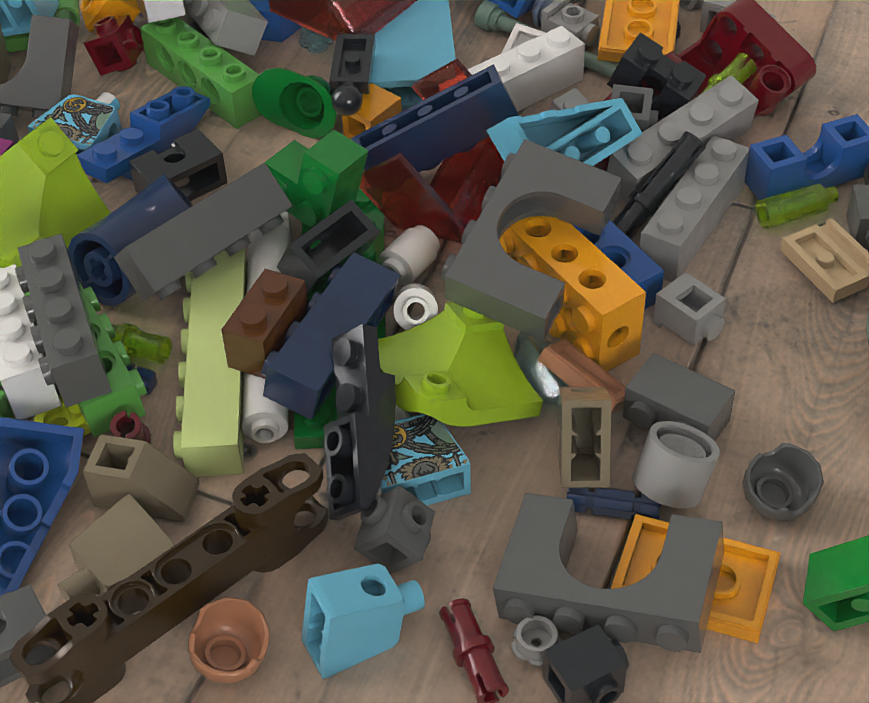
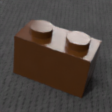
(263, 320)

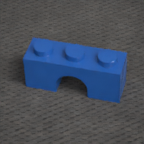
(834, 159)

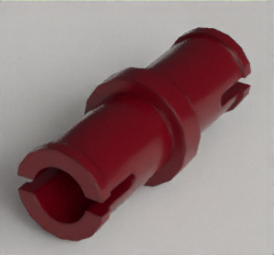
(473, 651)

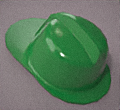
(295, 101)

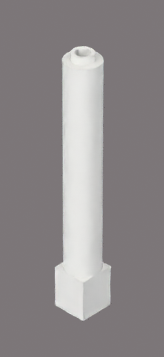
(261, 417)

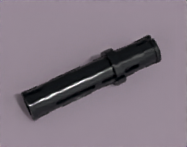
(662, 180)

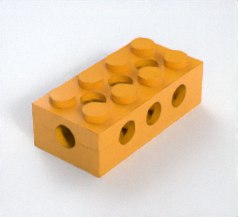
(600, 303)

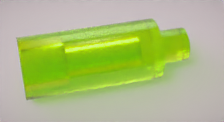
(795, 205)

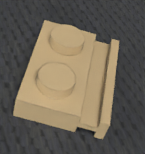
(829, 259)

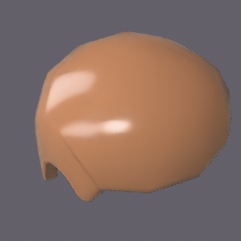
(228, 640)

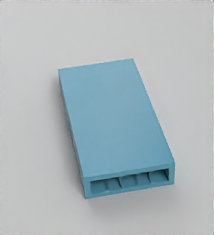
(412, 48)

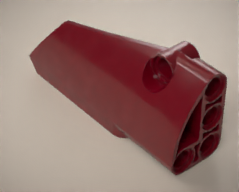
(748, 30)

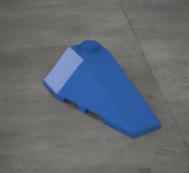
(35, 478)

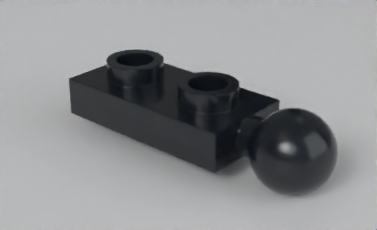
(351, 71)

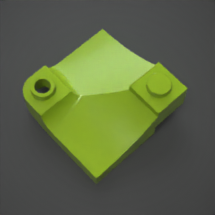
(44, 192)
(458, 370)

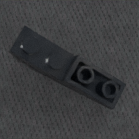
(362, 436)

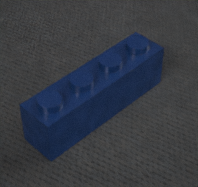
(442, 123)
(303, 369)

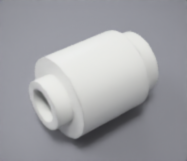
(411, 253)
(410, 294)

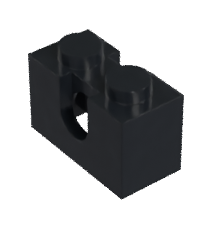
(646, 62)
(188, 157)
(340, 235)

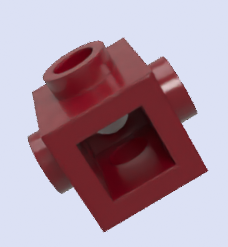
(114, 44)

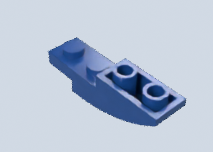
(150, 129)

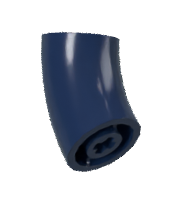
(96, 246)

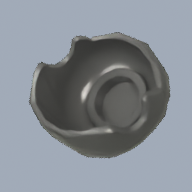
(783, 482)

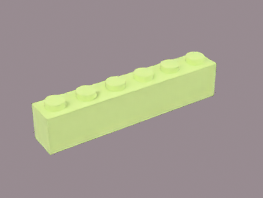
(213, 392)

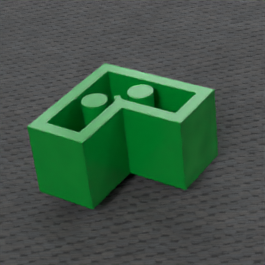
(319, 177)
(839, 584)

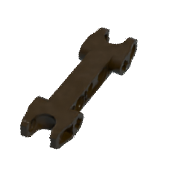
(102, 633)

